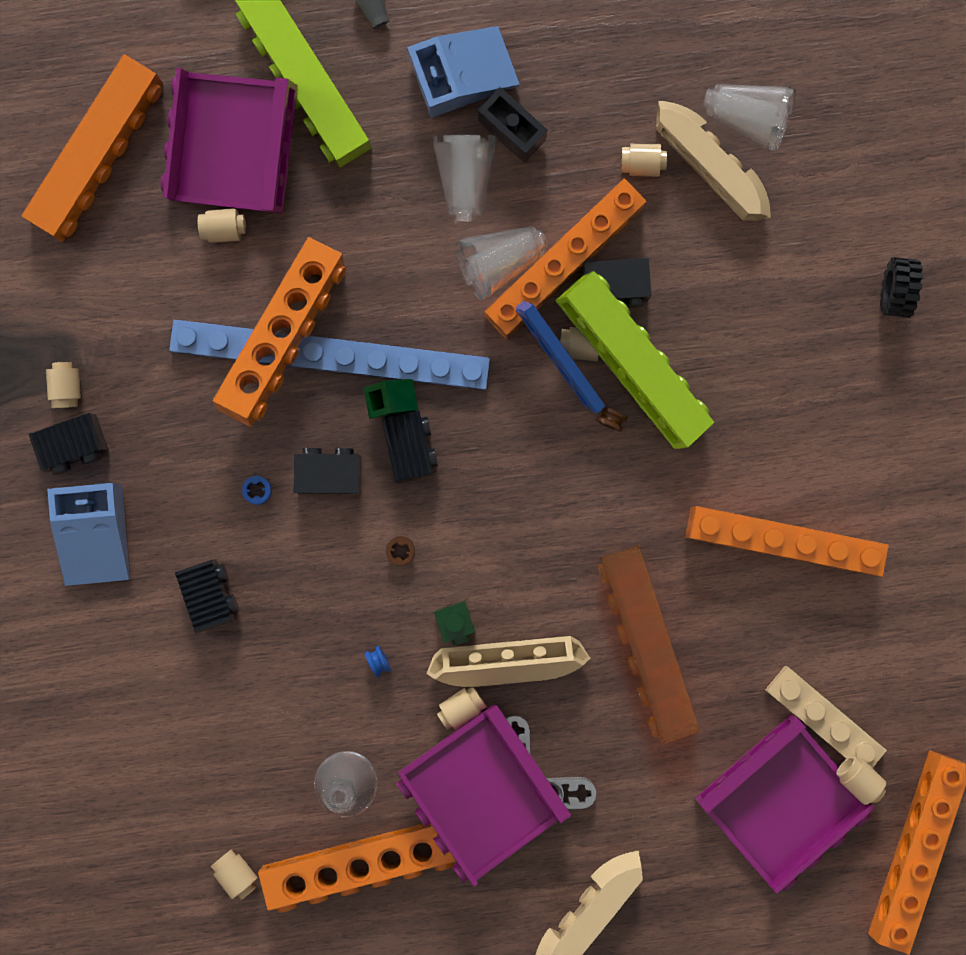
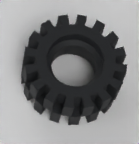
(901, 287)

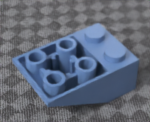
(461, 68)
(90, 533)

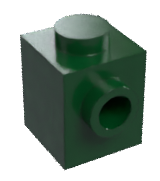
(397, 395)
(455, 623)

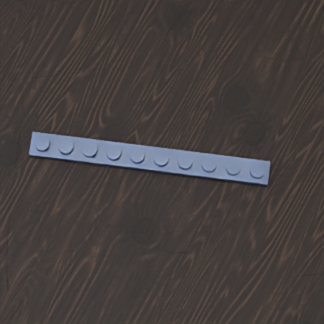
(339, 356)

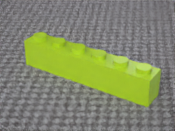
(316, 93)
(635, 360)

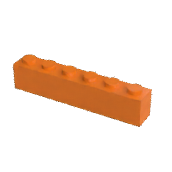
(93, 148)
(786, 541)

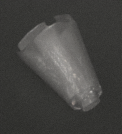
(752, 111)
(464, 172)
(498, 257)
(346, 783)

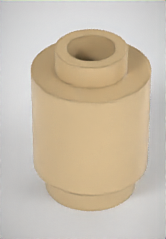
(643, 160)
(221, 225)
(577, 345)
(63, 385)
(461, 708)
(861, 780)
(234, 875)

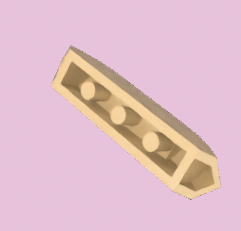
(720, 171)
(508, 662)
(578, 930)

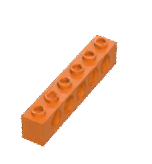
(566, 256)
(311, 260)
(919, 852)
(283, 897)

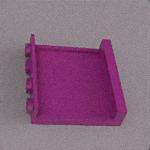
(229, 141)
(481, 794)
(783, 804)

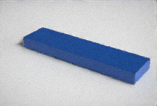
(559, 356)

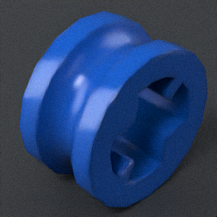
(256, 500)
(378, 661)

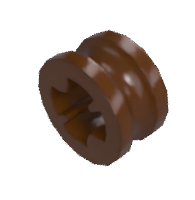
(611, 419)
(398, 560)

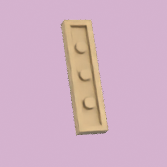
(824, 717)

